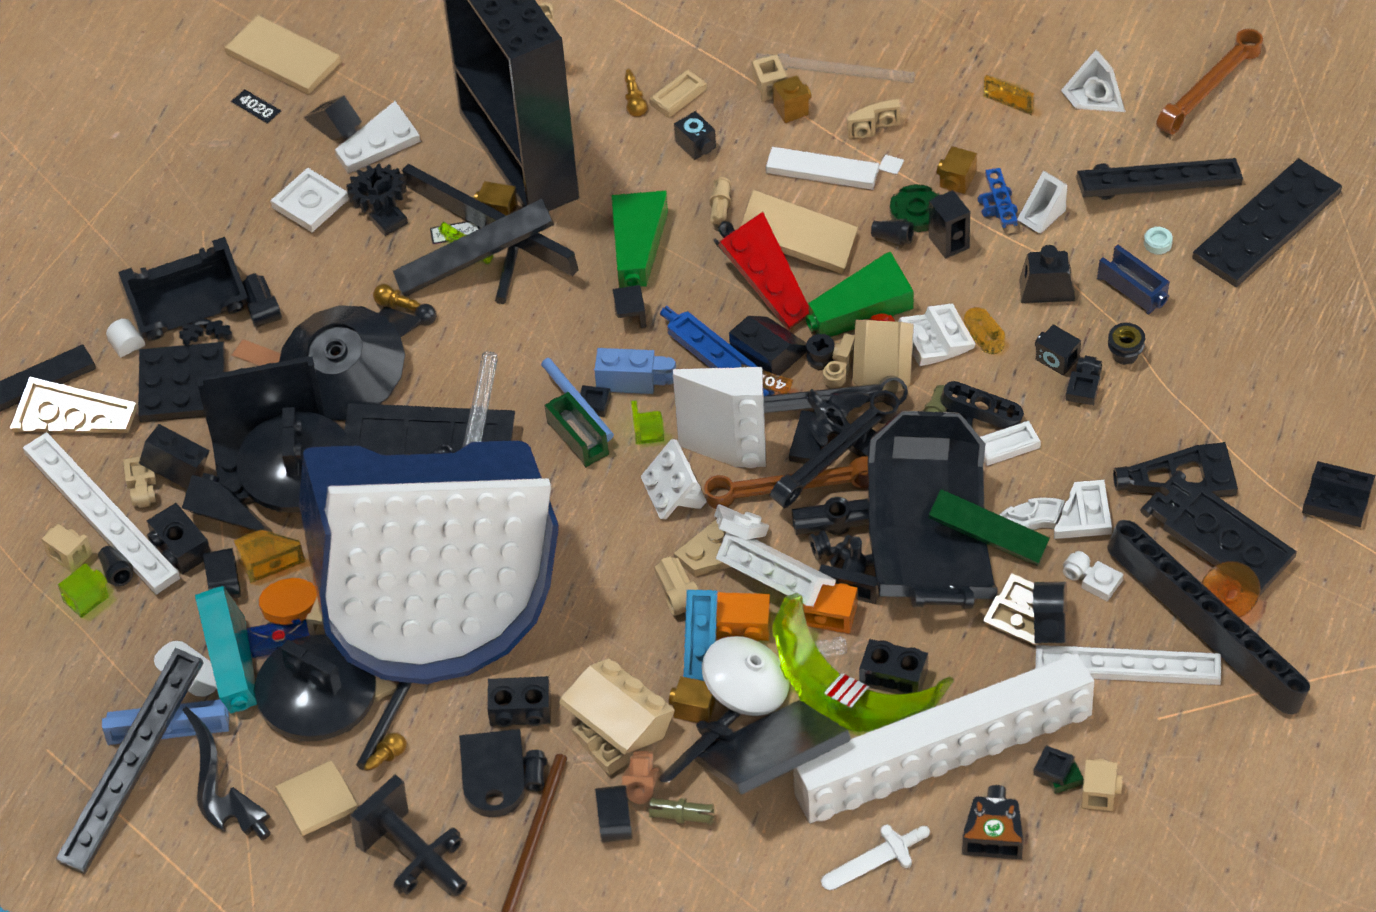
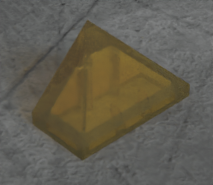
(1009, 94)

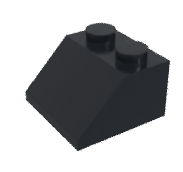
(767, 344)

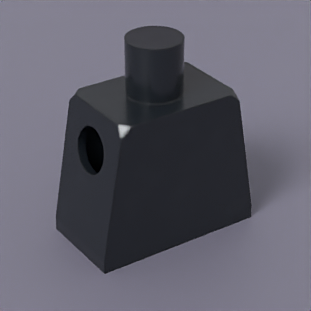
(1047, 277)

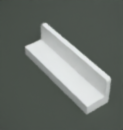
(772, 567)

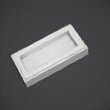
(1010, 442)

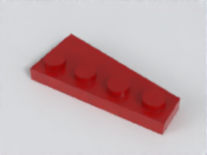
(764, 266)

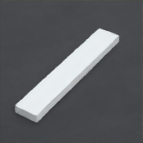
(1139, 664)

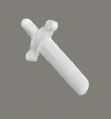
(893, 847)

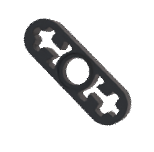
(970, 409)

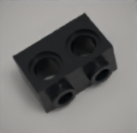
(892, 673)
(519, 695)

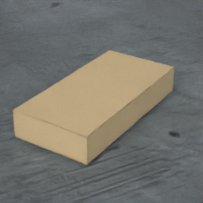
(678, 93)

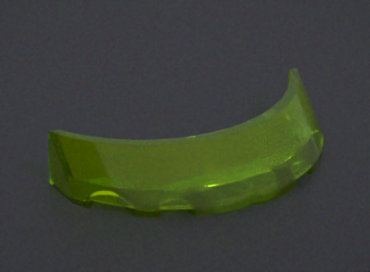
(813, 675)

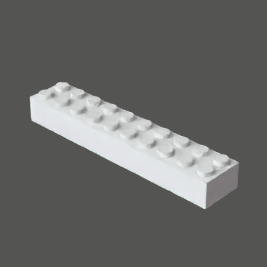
(945, 738)

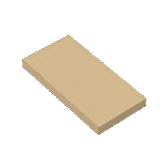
(283, 54)
(804, 232)

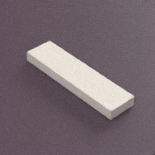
(822, 168)

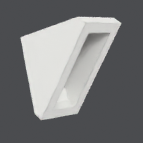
(1044, 203)

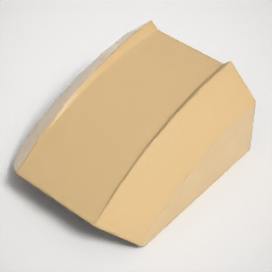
(882, 351)

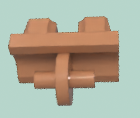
(640, 777)

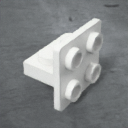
(672, 481)

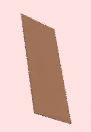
(255, 353)

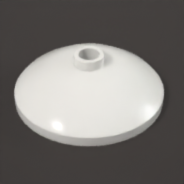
(744, 676)

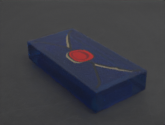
(269, 637)

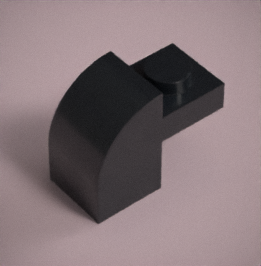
(1049, 612)

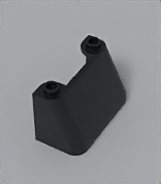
(184, 290)

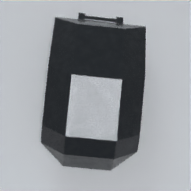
(906, 470)

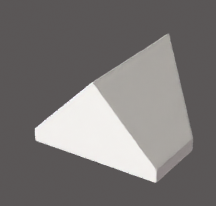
(1094, 86)

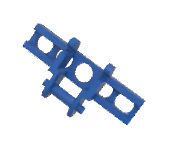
(996, 195)

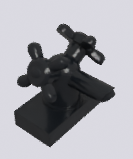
(853, 568)

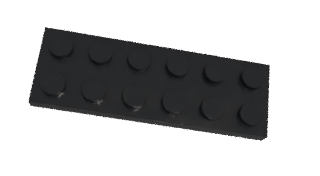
(1267, 222)

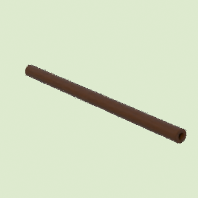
(534, 833)

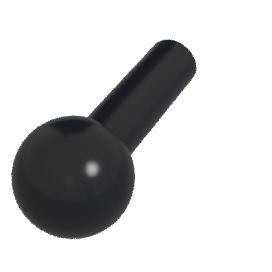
(426, 313)

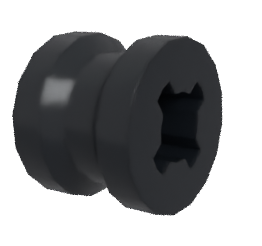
(819, 359)

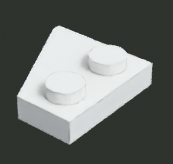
(1085, 512)
(741, 525)

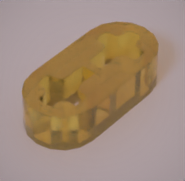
(980, 332)

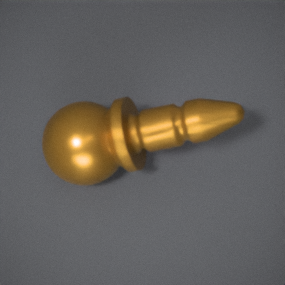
(636, 104)
(386, 295)
(392, 745)

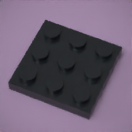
(169, 379)

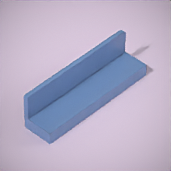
(211, 712)

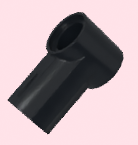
(261, 304)

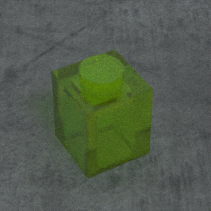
(83, 590)

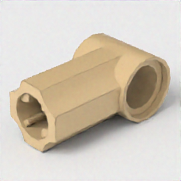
(674, 584)

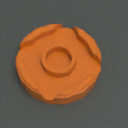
(287, 600)

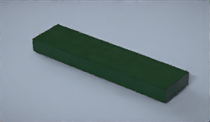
(989, 527)

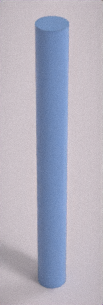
(566, 386)

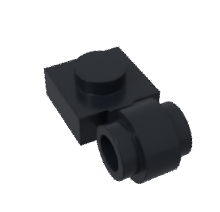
(1085, 381)

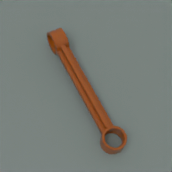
(1173, 116)
(854, 473)

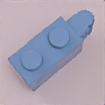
(632, 370)

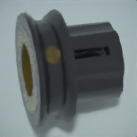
(1126, 342)

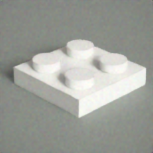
(309, 200)

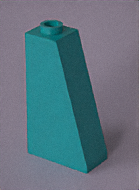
(228, 648)

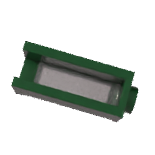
(577, 428)

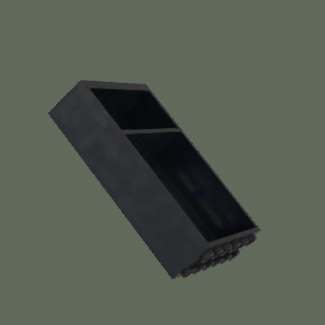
(515, 94)

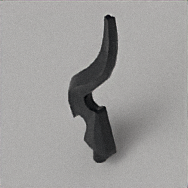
(234, 804)

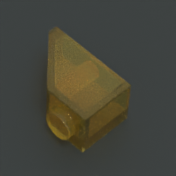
(267, 554)

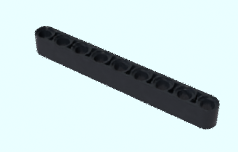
(1209, 617)

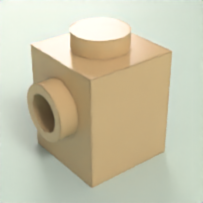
(1100, 784)

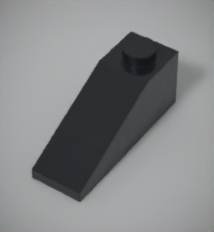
(216, 501)

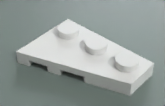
(378, 139)

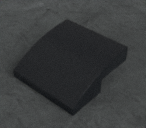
(1338, 494)

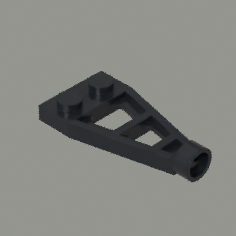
(1211, 458)

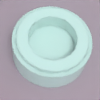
(1158, 240)

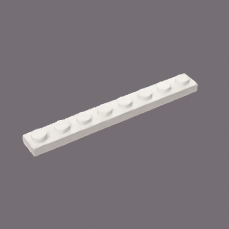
(101, 513)

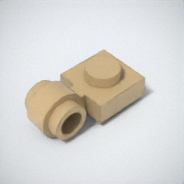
(835, 372)
(138, 479)

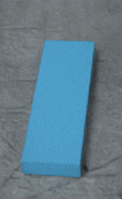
(699, 629)

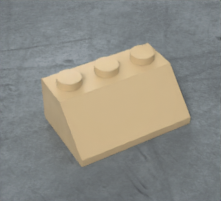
(618, 707)

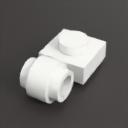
(1098, 580)

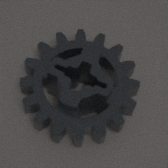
(376, 188)

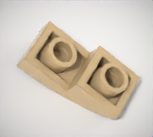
(881, 114)
(603, 752)

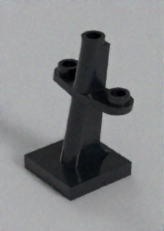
(383, 817)

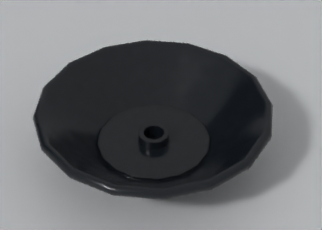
(368, 360)

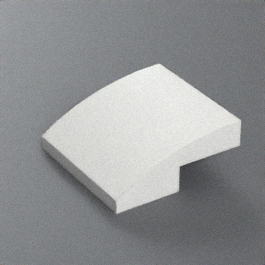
(939, 334)

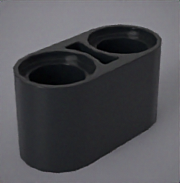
(222, 571)
(613, 813)

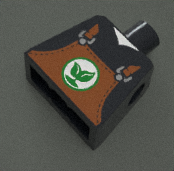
(993, 826)

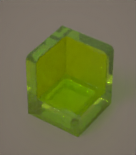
(647, 425)

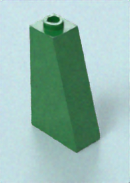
(637, 232)
(868, 292)

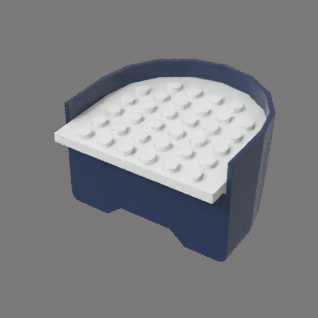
(428, 556)

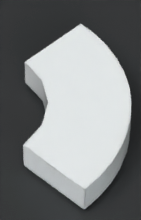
(1036, 513)

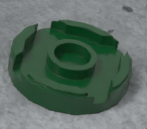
(913, 204)

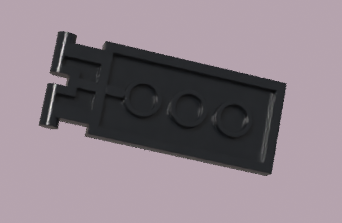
(1217, 529)

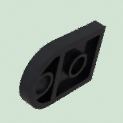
(492, 768)

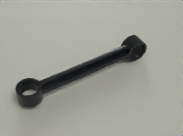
(799, 400)
(790, 486)

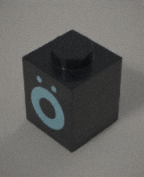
(695, 135)
(1057, 349)

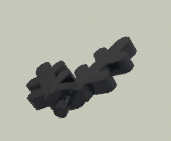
(192, 331)

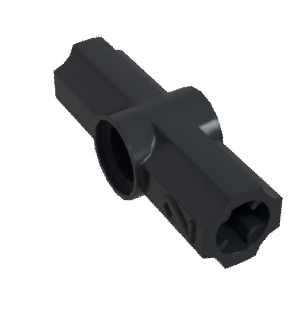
(834, 516)

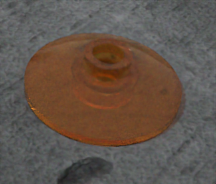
(1237, 577)

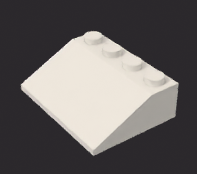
(722, 414)

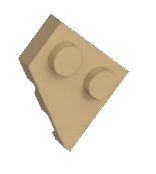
(700, 553)

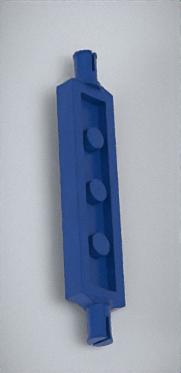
(704, 342)

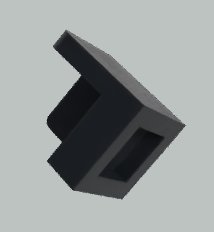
(629, 302)

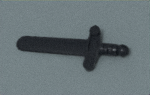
(712, 731)

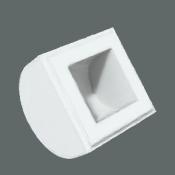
(124, 337)

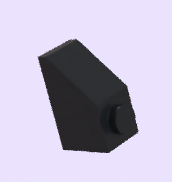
(335, 118)

